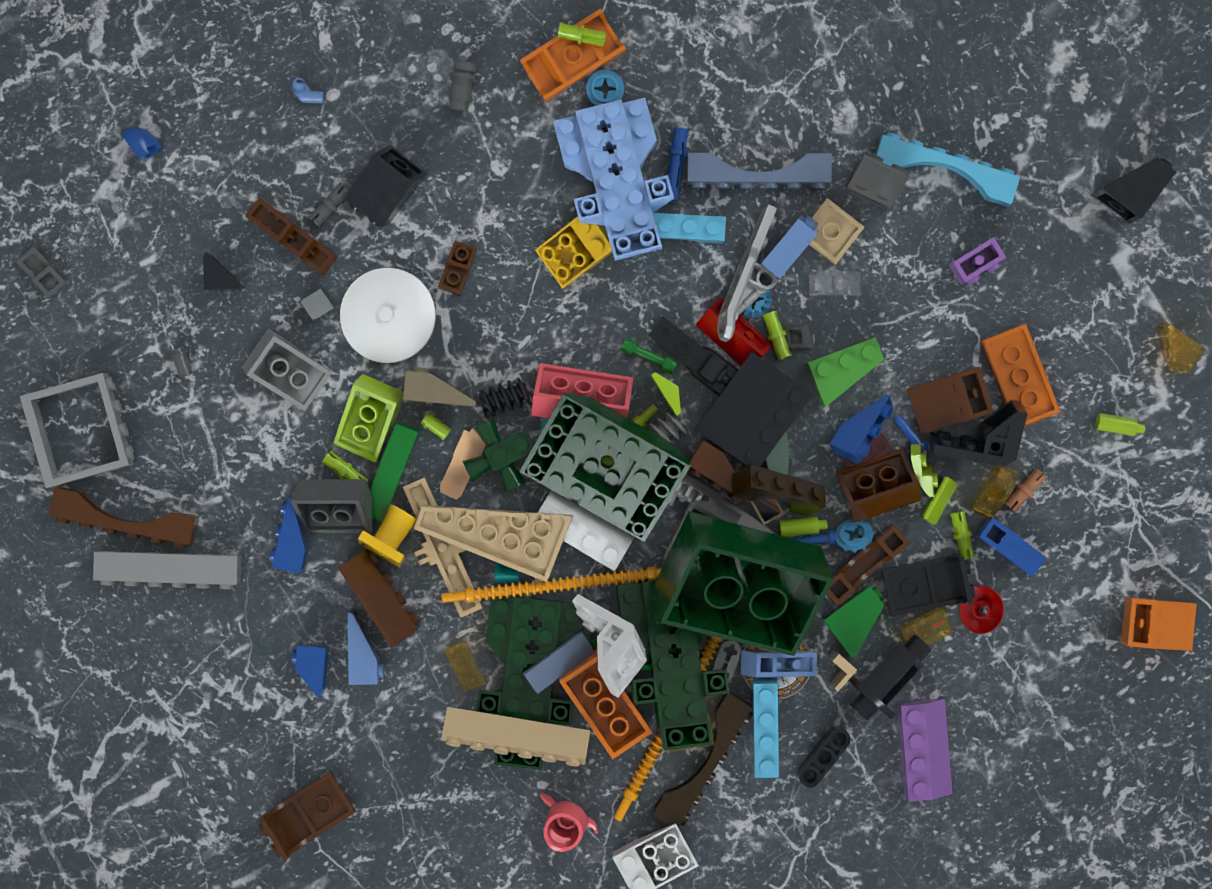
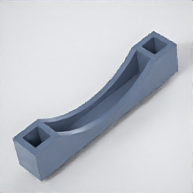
(708, 169)

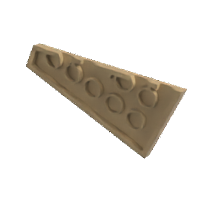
(512, 538)

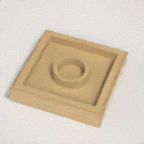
(836, 231)

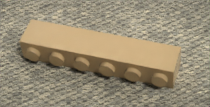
(515, 736)

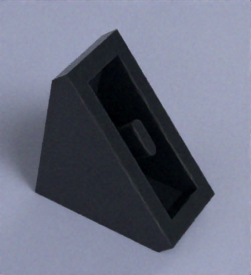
(218, 277)

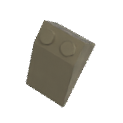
(428, 388)

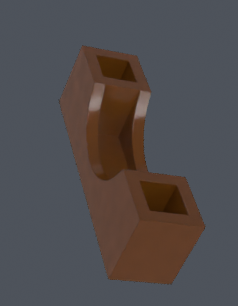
(861, 565)

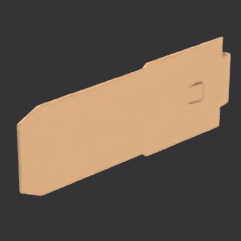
(456, 476)

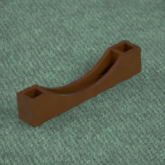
(76, 506)

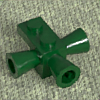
(500, 455)

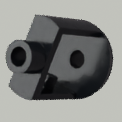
(889, 678)

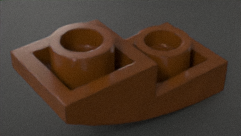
(457, 268)

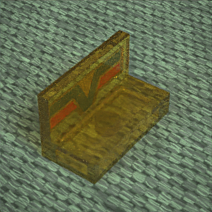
(928, 627)
(465, 665)

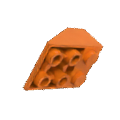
(1158, 624)

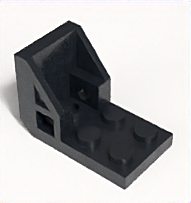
(997, 438)

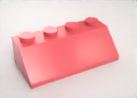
(555, 380)

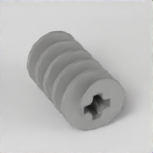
(667, 428)

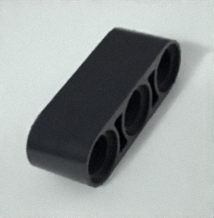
(822, 768)

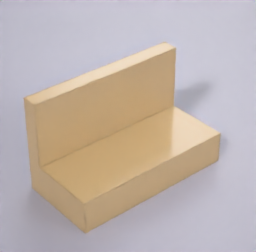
(844, 674)

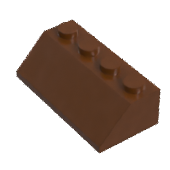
(379, 597)

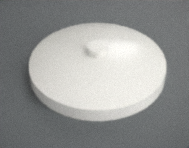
(387, 315)

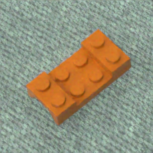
(565, 61)

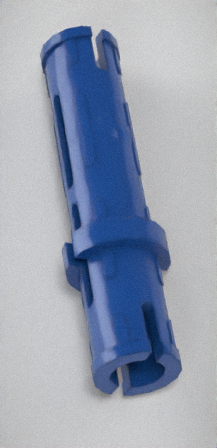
(677, 155)

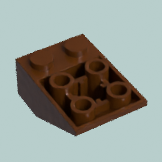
(950, 400)
(715, 466)

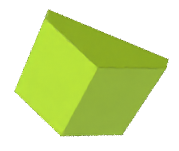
(669, 392)

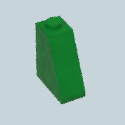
(855, 618)

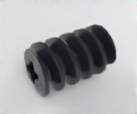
(504, 397)

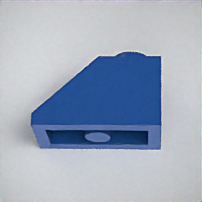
(312, 665)

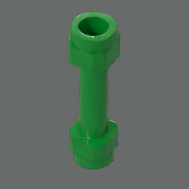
(630, 347)

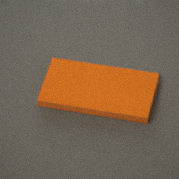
(1020, 372)

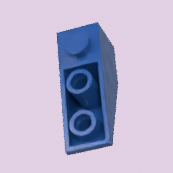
(856, 434)
(291, 545)
(1010, 546)

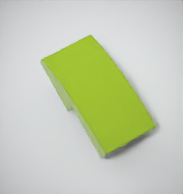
(923, 472)

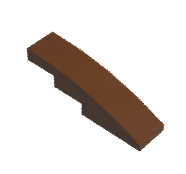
(291, 236)

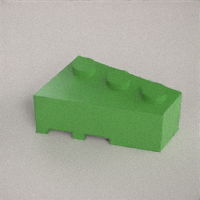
(842, 369)

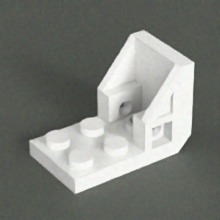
(618, 644)

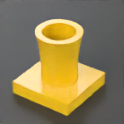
(389, 535)

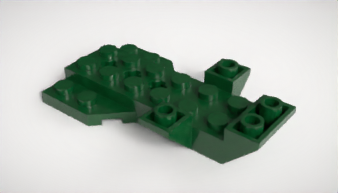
(507, 636)
(675, 683)

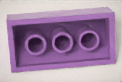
(924, 749)

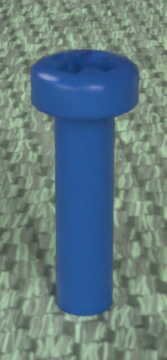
(909, 433)
(820, 539)

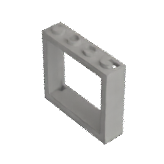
(40, 439)

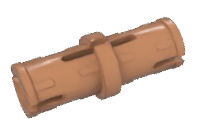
(1025, 490)

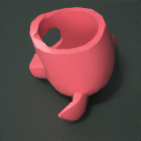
(565, 823)

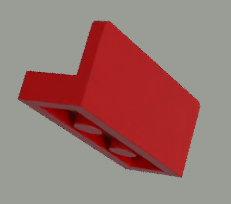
(744, 339)

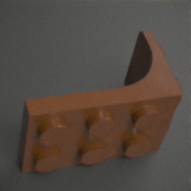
(306, 815)

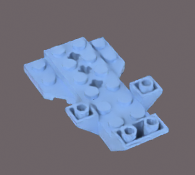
(623, 200)

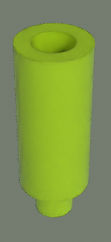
(1118, 424)
(801, 526)

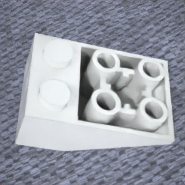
(654, 859)

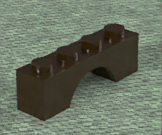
(760, 483)

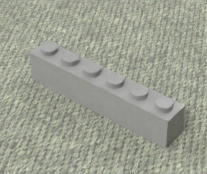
(167, 568)

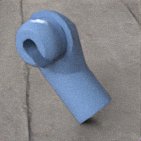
(304, 94)

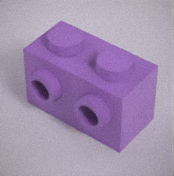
(982, 258)

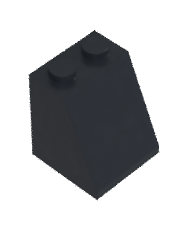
(385, 186)
(1137, 190)

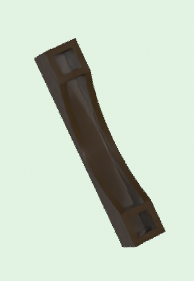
(677, 801)

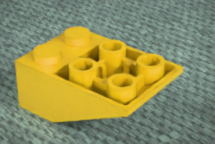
(574, 250)

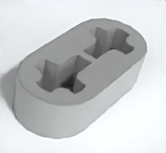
(733, 660)

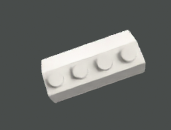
(590, 532)

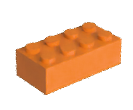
(611, 718)

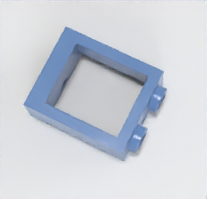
(791, 246)

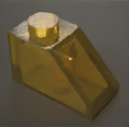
(1178, 349)
(995, 490)

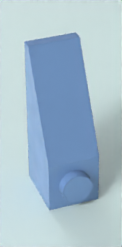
(363, 660)
(775, 664)

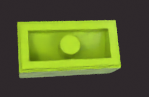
(937, 504)

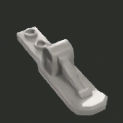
(746, 284)

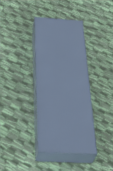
(558, 662)

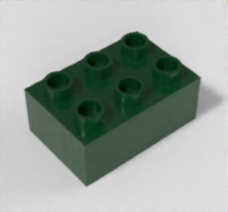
(741, 584)

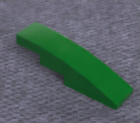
(391, 469)

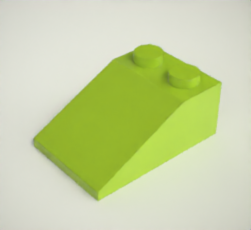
(368, 417)

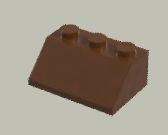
(879, 487)

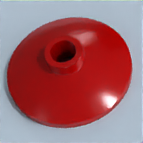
(973, 616)

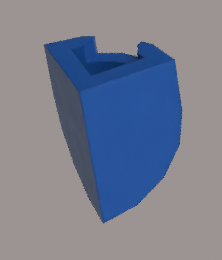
(141, 142)

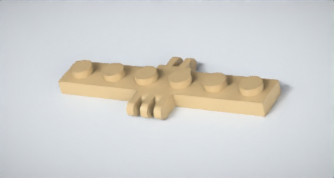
(441, 552)

